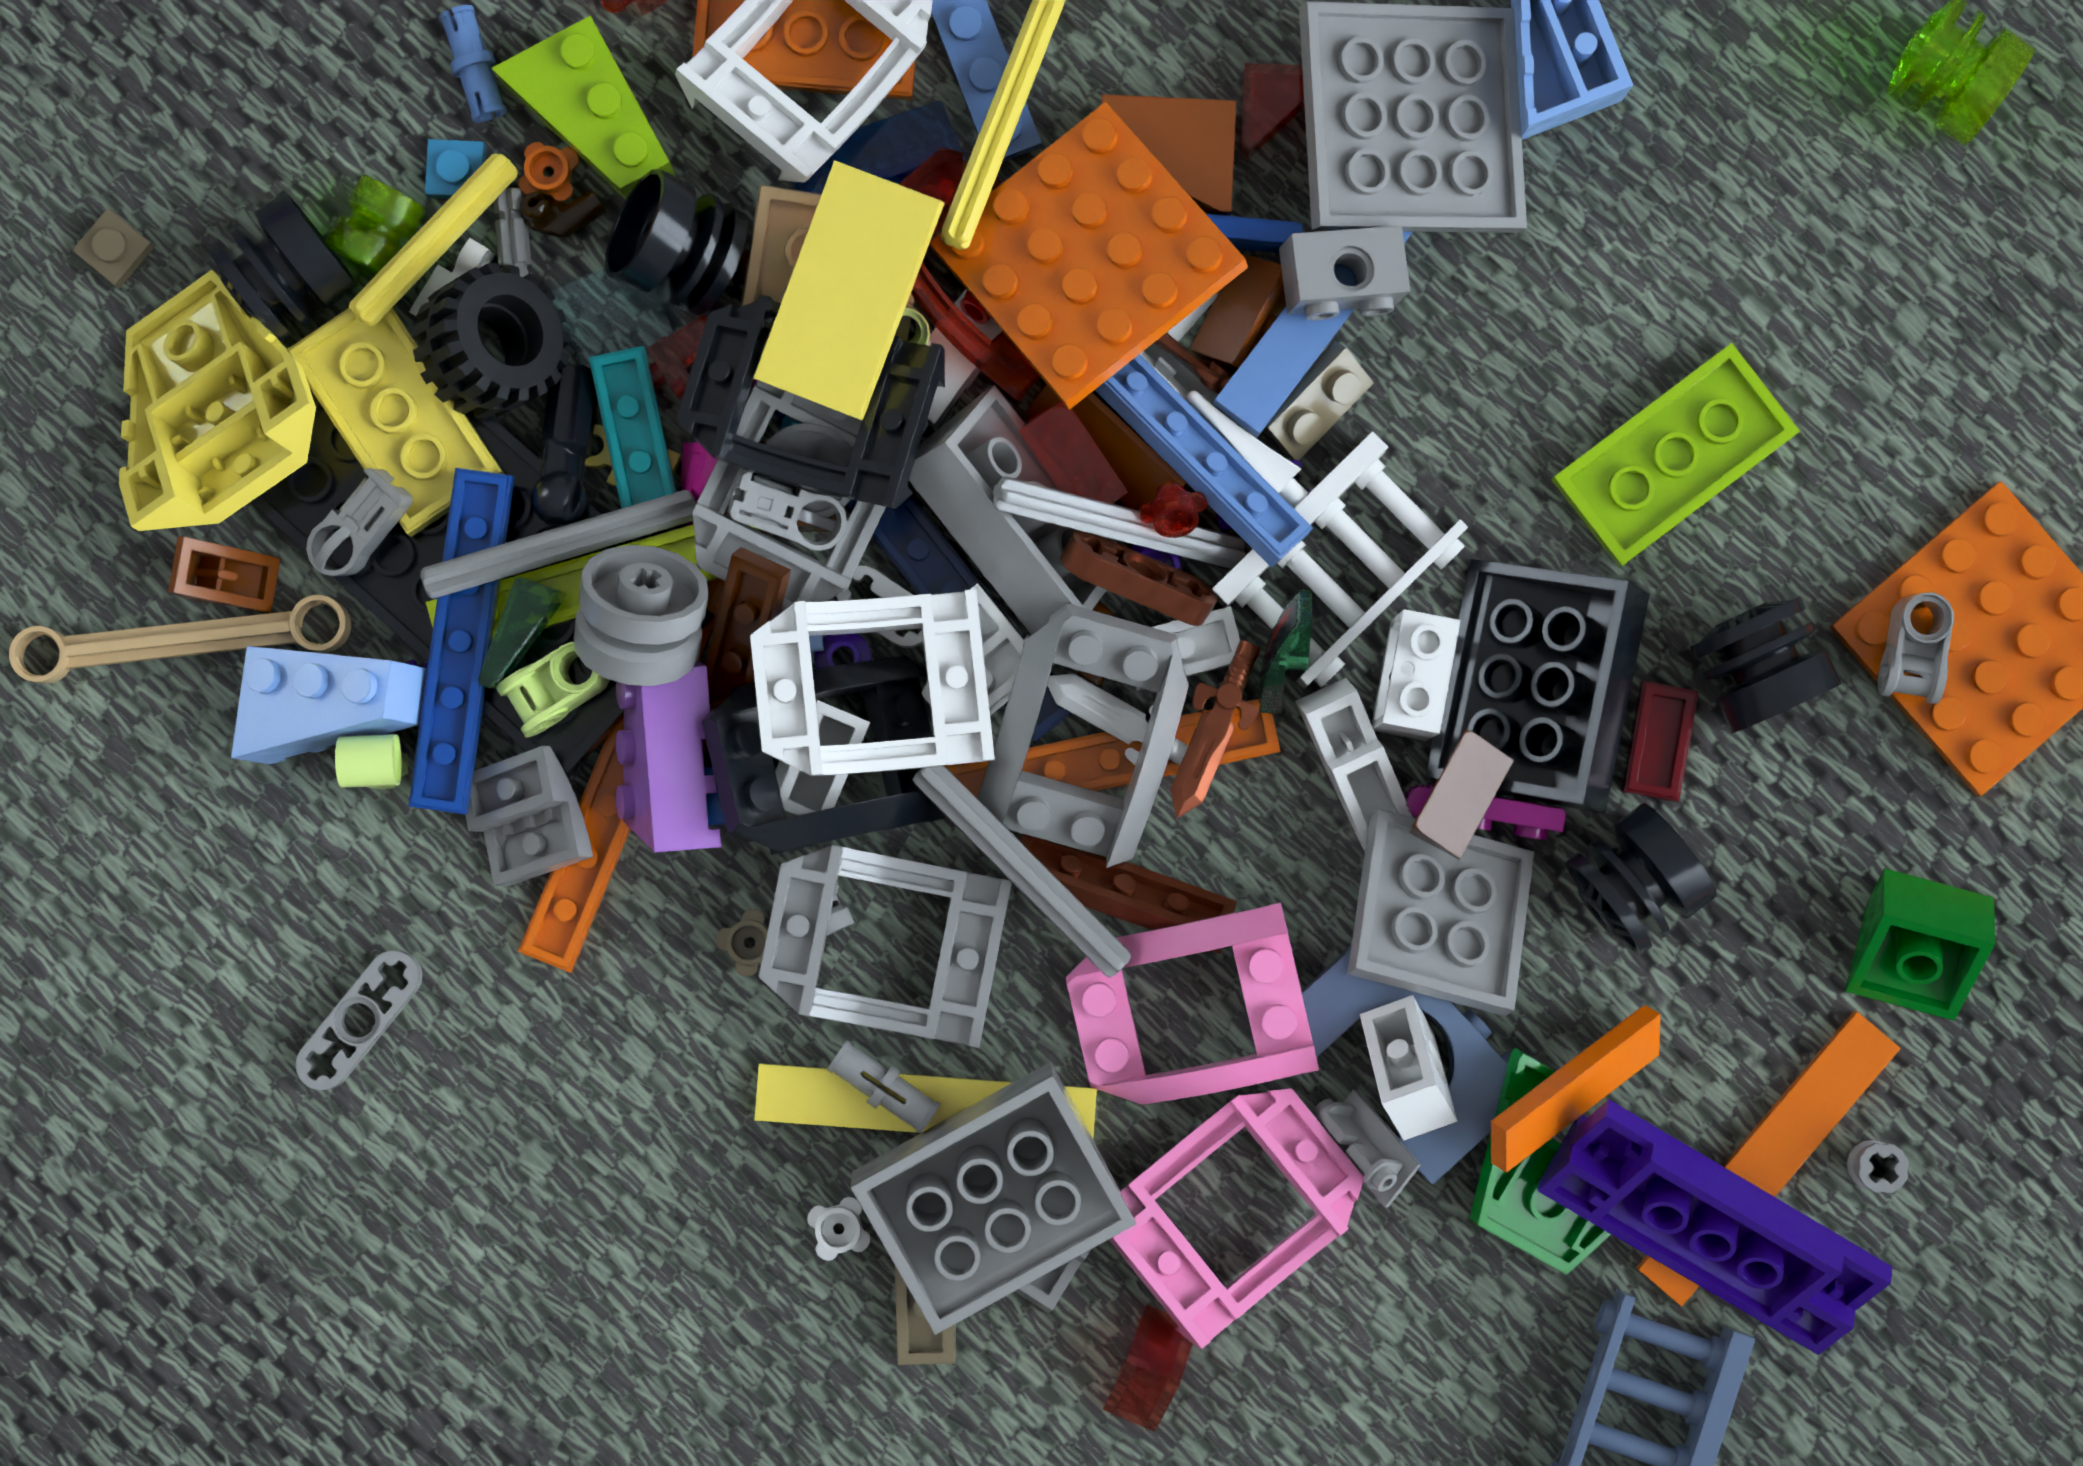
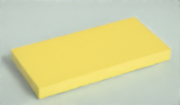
(848, 290)
(389, 413)

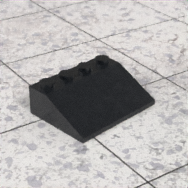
(1544, 678)

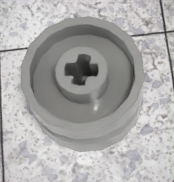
(640, 615)

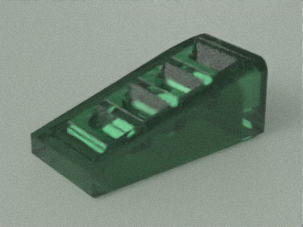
(521, 622)

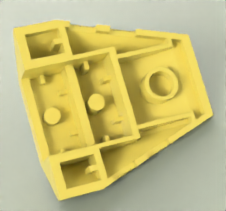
(211, 410)

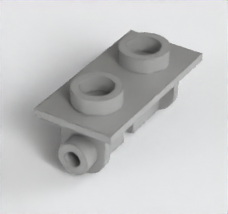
(1369, 1145)

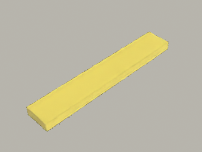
(826, 1099)

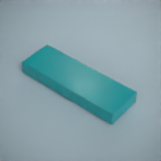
(632, 425)

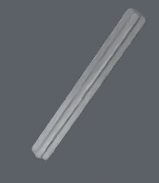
(1113, 522)
(558, 544)
(1023, 869)

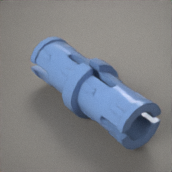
(472, 63)

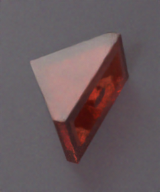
(1268, 102)
(1149, 1370)

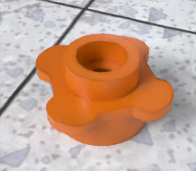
(537, 160)

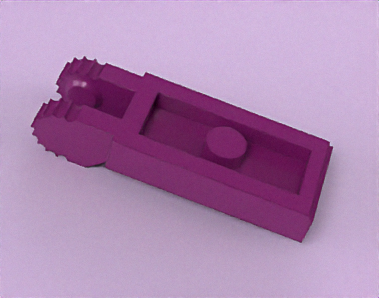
(1529, 818)

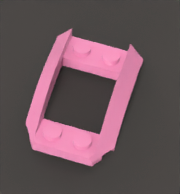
(1269, 993)
(1173, 1267)

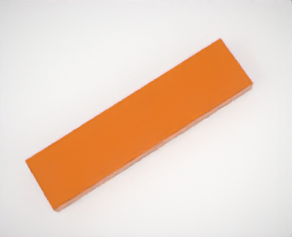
(1575, 1088)

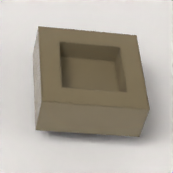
(113, 248)

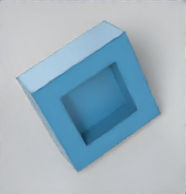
(451, 165)

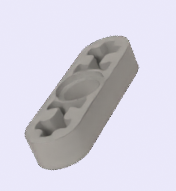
(343, 1061)

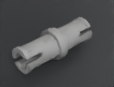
(917, 1108)

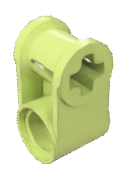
(545, 692)

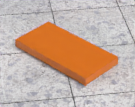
(810, 46)

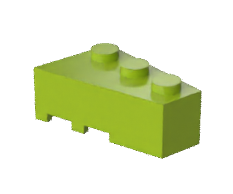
(587, 103)

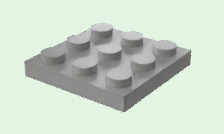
(1441, 920)

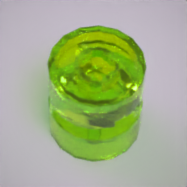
(375, 224)

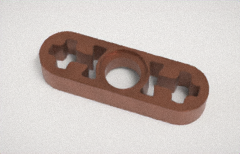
(1138, 578)

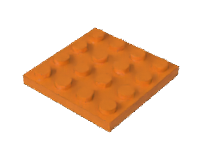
(1091, 255)
(2011, 641)

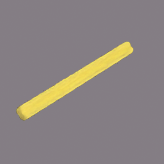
(1000, 123)

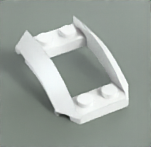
(768, 116)
(953, 674)

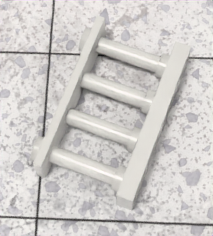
(1326, 509)

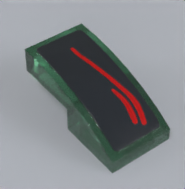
(1286, 649)

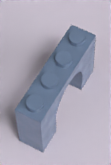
(1474, 1068)

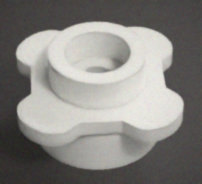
(829, 1242)

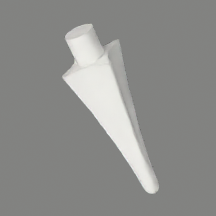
(1267, 462)

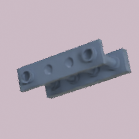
(1705, 1410)

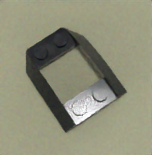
(886, 436)
(748, 777)

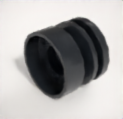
(676, 242)
(281, 266)
(1765, 664)
(1640, 879)

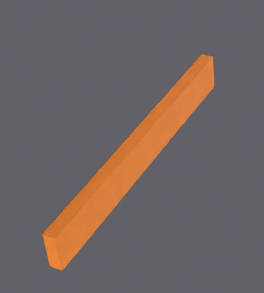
(576, 891)

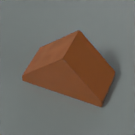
(223, 575)

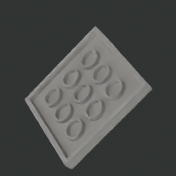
(1412, 117)

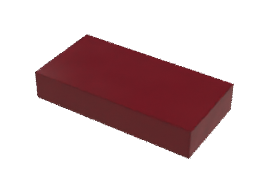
(1659, 741)

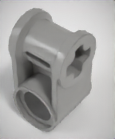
(1917, 652)

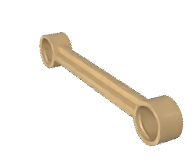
(178, 639)

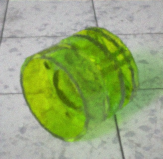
(1959, 70)

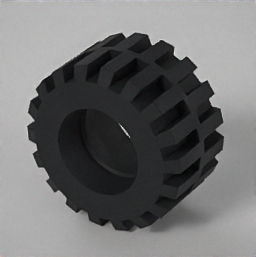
(523, 321)

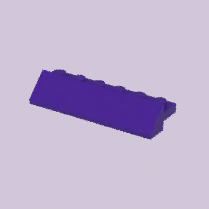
(1712, 1227)

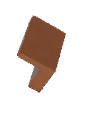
(1241, 314)

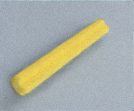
(433, 239)

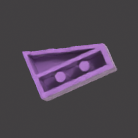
(665, 763)

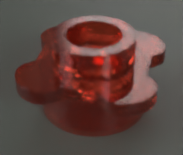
(1173, 510)

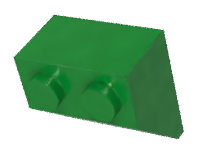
(1921, 944)

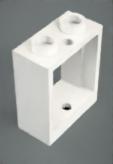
(1420, 664)

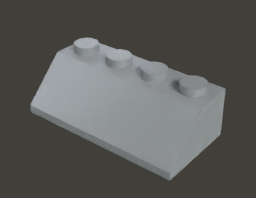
(1014, 553)

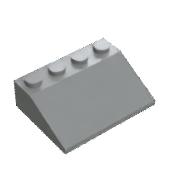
(991, 1198)

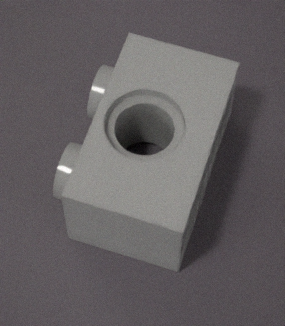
(1372, 255)

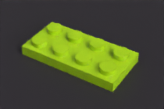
(1675, 455)

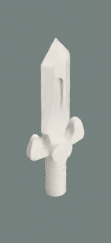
(1106, 713)

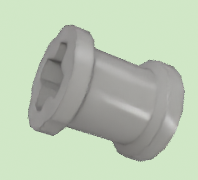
(1860, 1167)

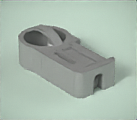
(776, 510)
(364, 517)

